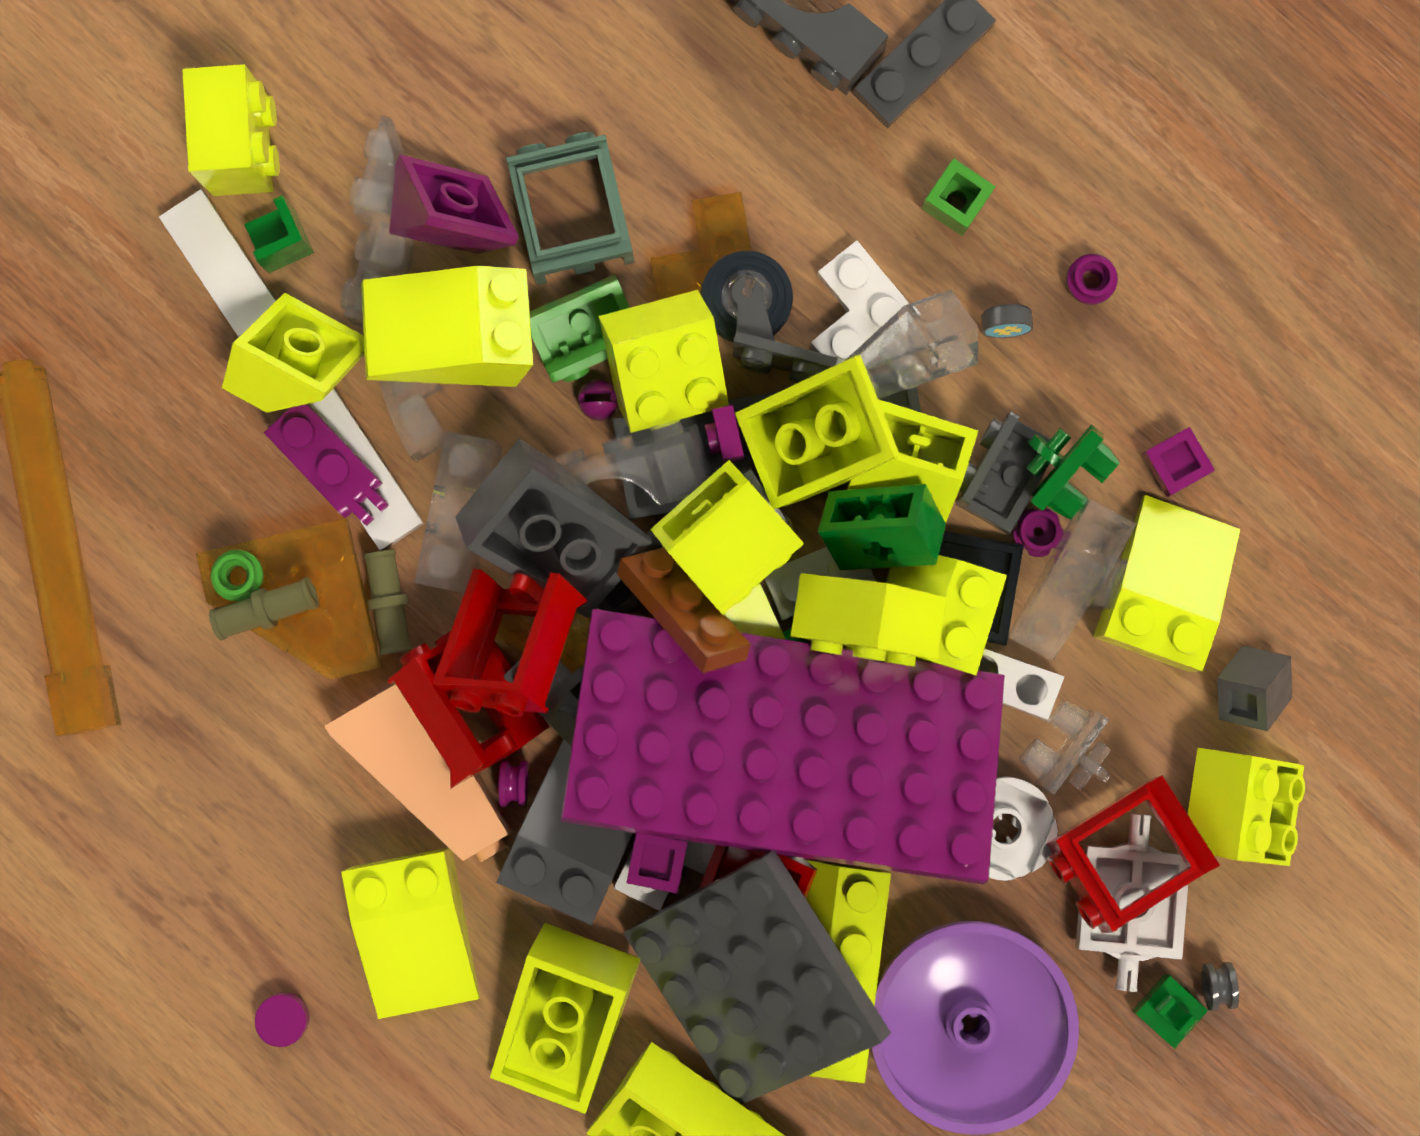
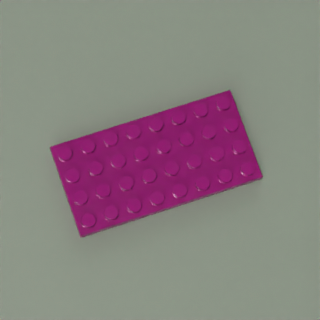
(787, 752)

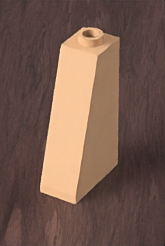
(401, 756)

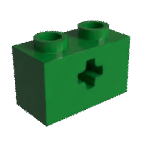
(882, 527)

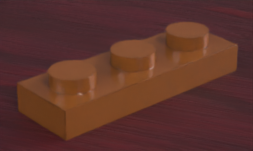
(683, 610)

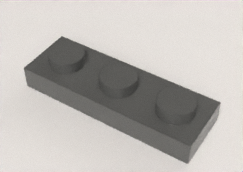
(923, 58)

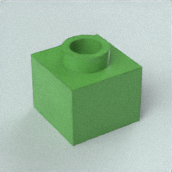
(961, 182)

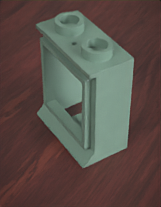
(581, 254)

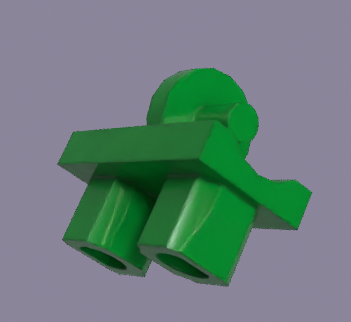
(1056, 489)

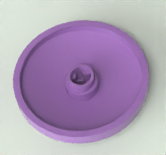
(1013, 1056)

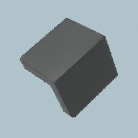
(1254, 688)

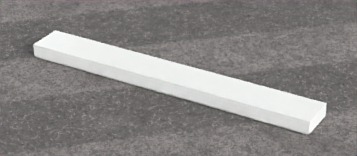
(242, 300)

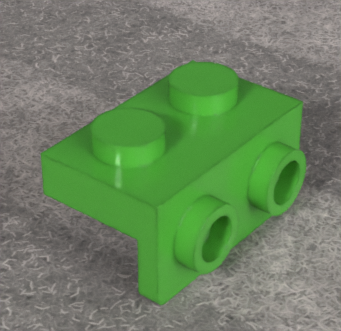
(570, 329)

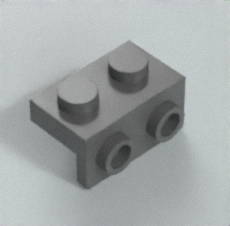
(1001, 482)

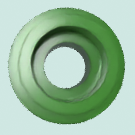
(222, 570)

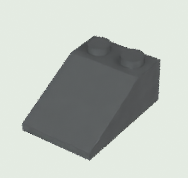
(545, 521)
(562, 861)

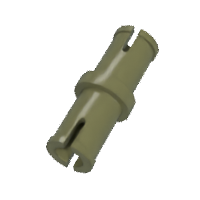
(387, 601)
(264, 608)

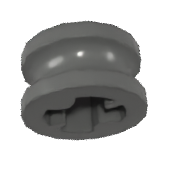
(1220, 986)

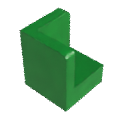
(278, 237)

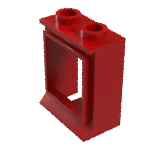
(475, 633)
(444, 722)
(1095, 901)

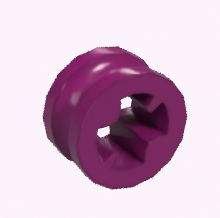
(513, 783)

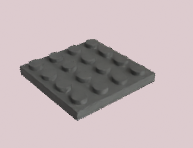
(756, 980)

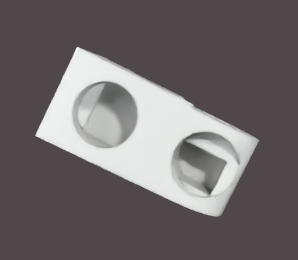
(1025, 685)

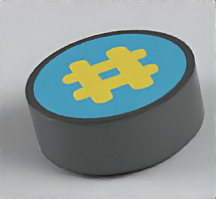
(1007, 321)

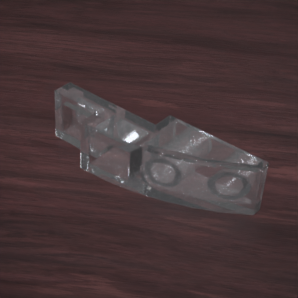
(371, 197)

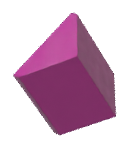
(448, 208)

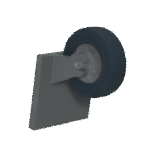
(750, 305)

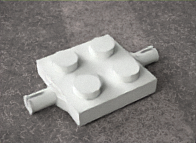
(1128, 874)

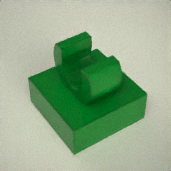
(1170, 1010)

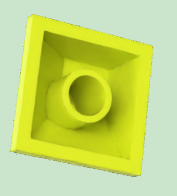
(291, 356)

